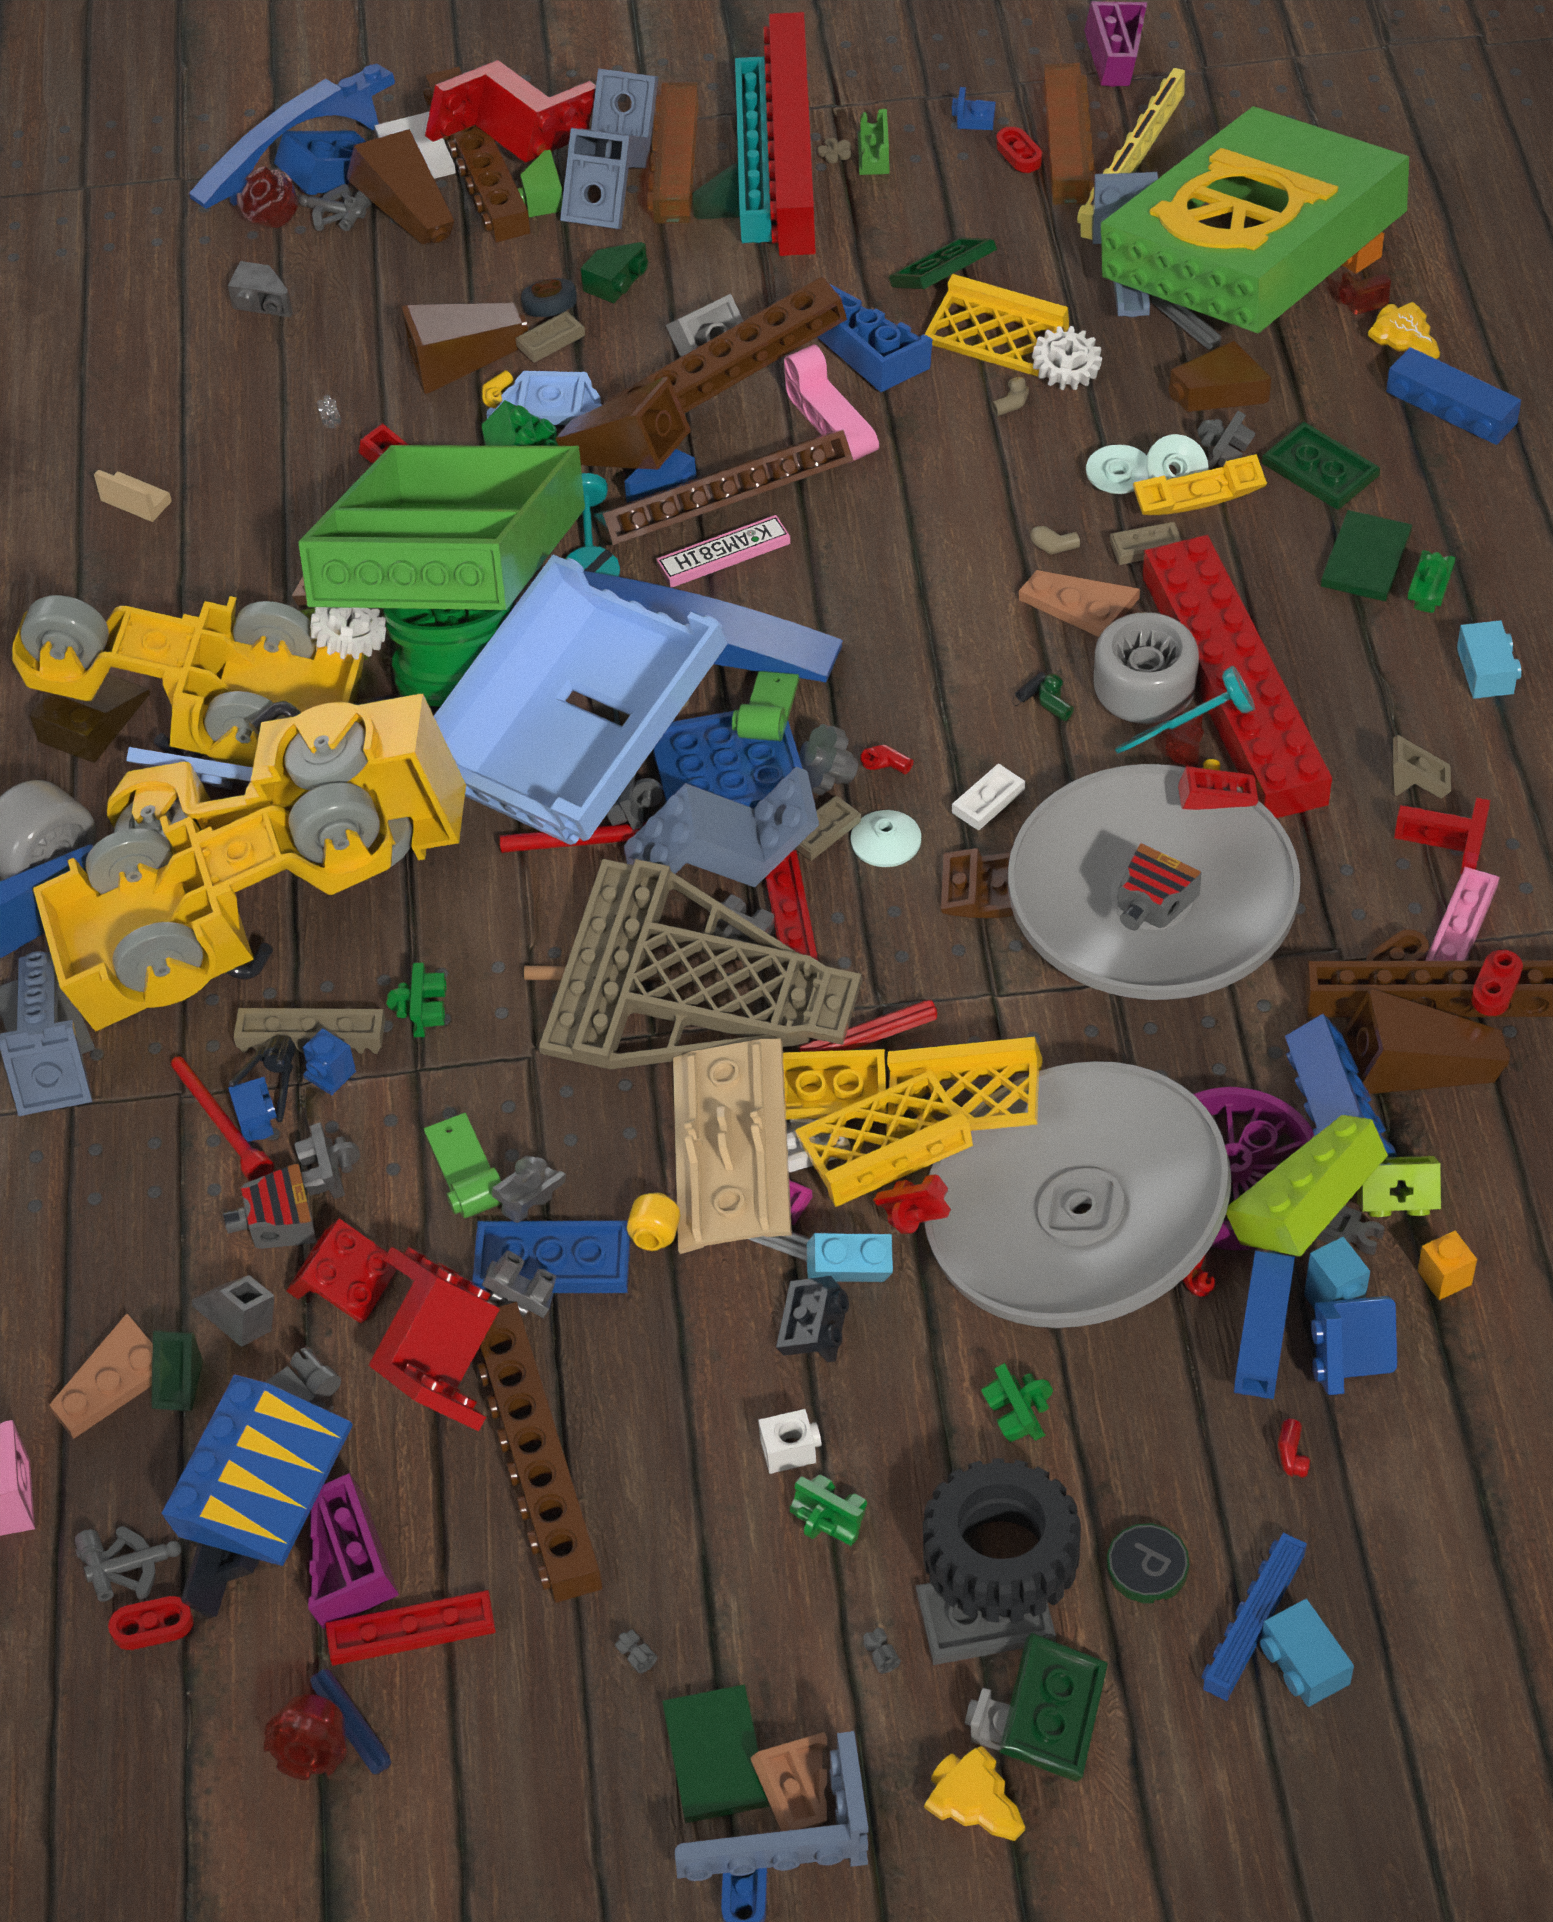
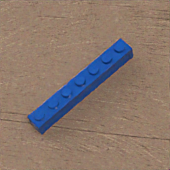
(1261, 1605)

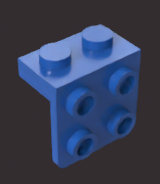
(1353, 1340)

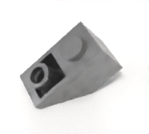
(259, 290)
(239, 1309)

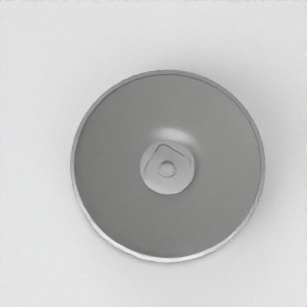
(1078, 849)
(1102, 1139)

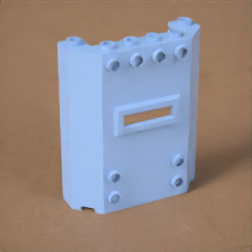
(546, 757)

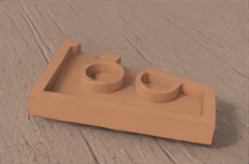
(1079, 601)
(107, 1380)

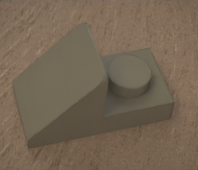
(1419, 767)

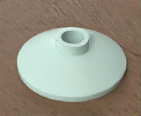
(1175, 451)
(1116, 468)
(886, 838)

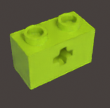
(1420, 1196)

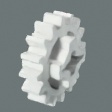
(1066, 358)
(348, 630)

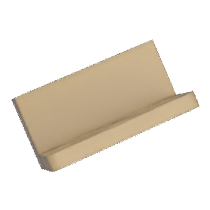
(132, 494)

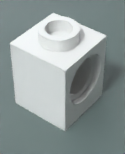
(784, 1455)

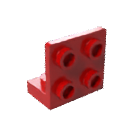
(344, 1271)

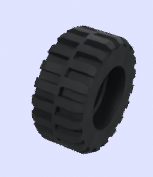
(1001, 1585)

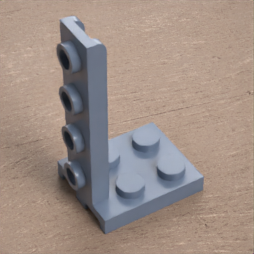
(1110, 194)
(42, 1054)
(790, 1848)

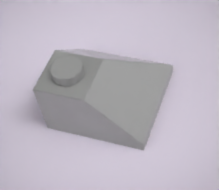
(704, 324)

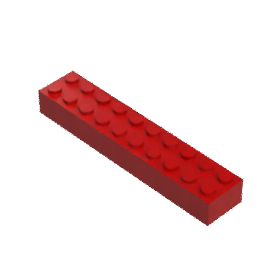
(789, 135)
(1271, 740)

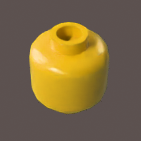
(653, 1221)

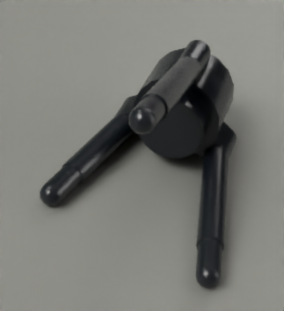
(276, 1059)

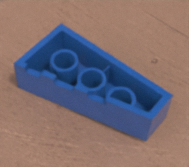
(876, 346)
(1329, 1077)

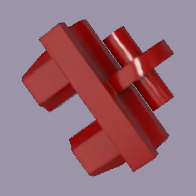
(913, 1204)

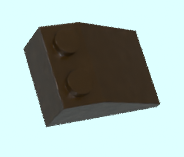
(87, 726)

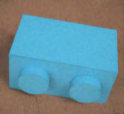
(1488, 659)
(850, 1257)

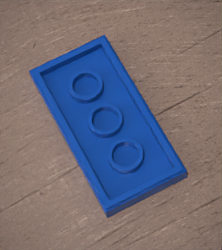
(579, 1253)

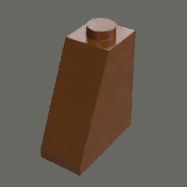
(1220, 380)

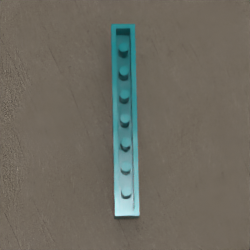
(753, 150)

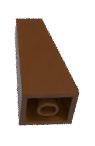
(400, 183)
(459, 338)
(631, 430)
(1419, 1047)

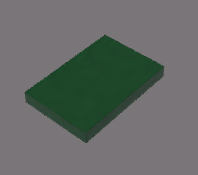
(942, 263)
(1321, 465)
(1366, 555)
(1053, 1707)
(712, 1753)

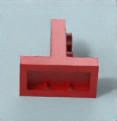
(1445, 830)

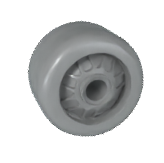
(1146, 667)
(40, 825)

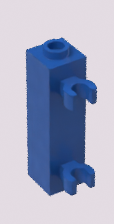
(1264, 1324)

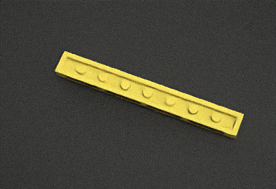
(1141, 139)

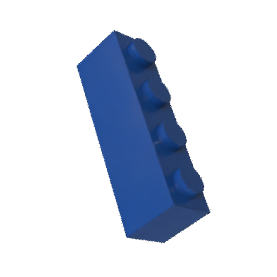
(1453, 395)

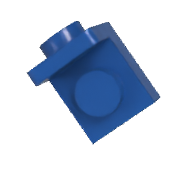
(973, 114)

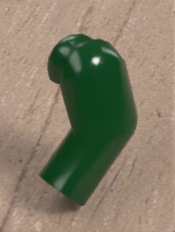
(1051, 697)

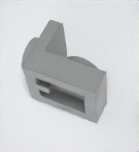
(987, 1720)

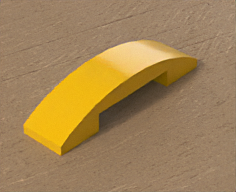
(1200, 489)

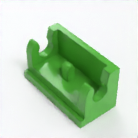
(873, 145)

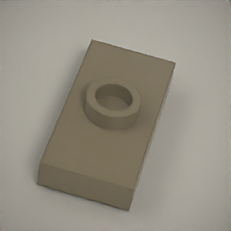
(550, 336)
(1130, 544)
(835, 821)

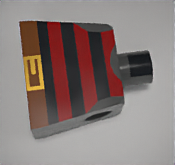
(1156, 888)
(274, 1210)

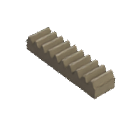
(354, 1026)

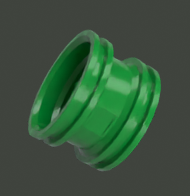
(438, 647)

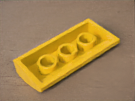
(831, 1080)

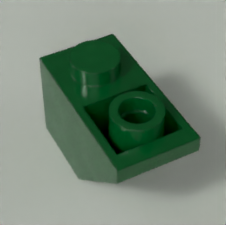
(614, 270)

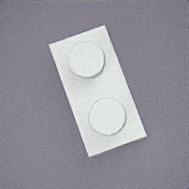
(988, 796)

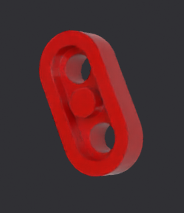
(1019, 149)
(1497, 979)
(151, 1620)

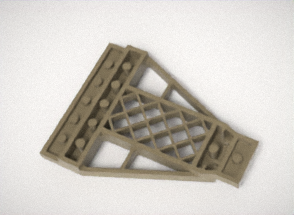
(610, 961)

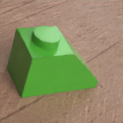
(541, 186)

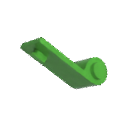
(768, 708)
(463, 1166)

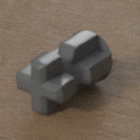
(884, 1655)
(640, 1656)

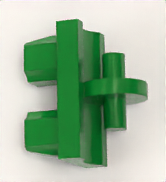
(1430, 581)
(423, 986)
(1008, 1390)
(827, 1512)

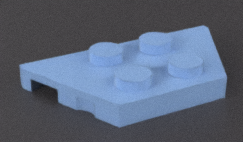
(553, 395)
(216, 773)

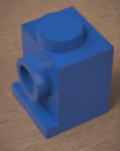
(328, 1061)
(253, 1109)

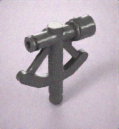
(347, 211)
(104, 1568)

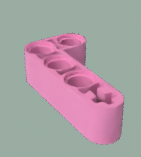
(823, 403)

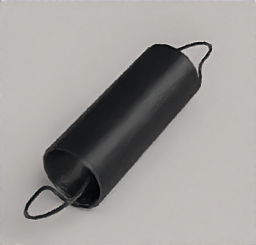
(1030, 688)

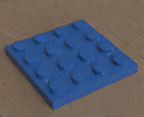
(715, 759)

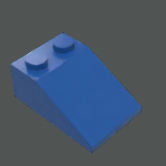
(317, 158)

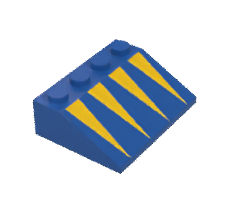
(256, 1471)

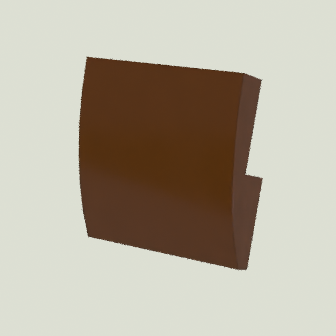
(975, 884)

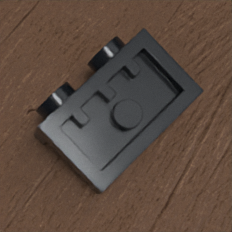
(813, 1318)

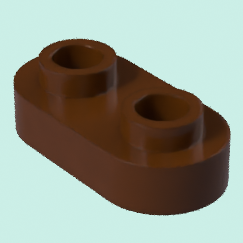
(1397, 945)

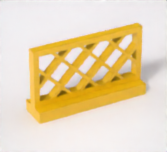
(1005, 307)
(966, 1063)
(896, 1156)

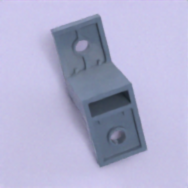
(609, 148)
(728, 835)

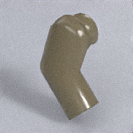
(1014, 400)
(1052, 542)

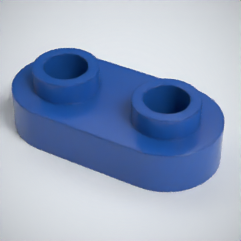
(744, 1893)

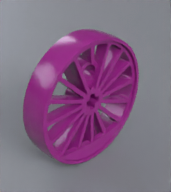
(1248, 1161)

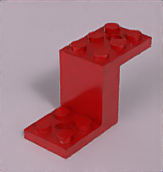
(509, 110)
(435, 1336)

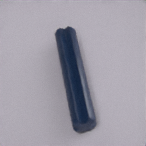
(356, 1728)

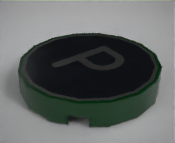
(1147, 1563)

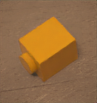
(1447, 1265)

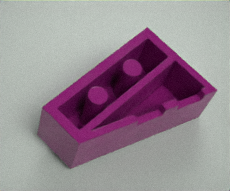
(1114, 39)
(347, 1557)

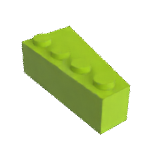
(1308, 1188)

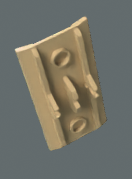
(731, 1144)

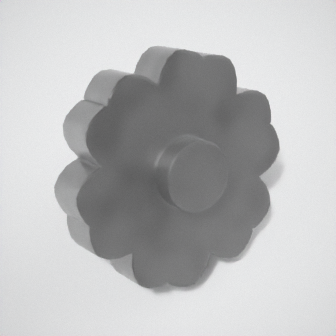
(827, 759)

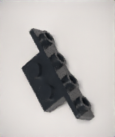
(209, 1577)

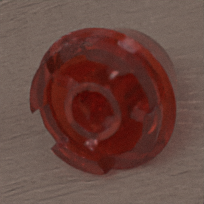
(268, 198)
(307, 1737)

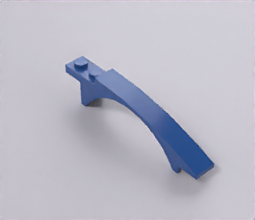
(348, 99)

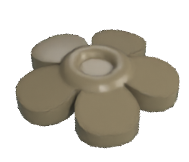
(833, 150)

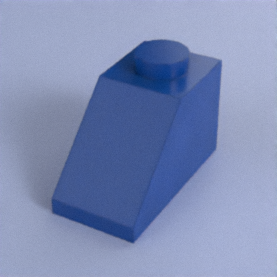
(673, 472)

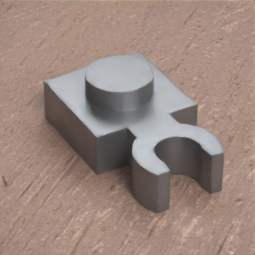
(1348, 1224)

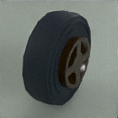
(549, 297)

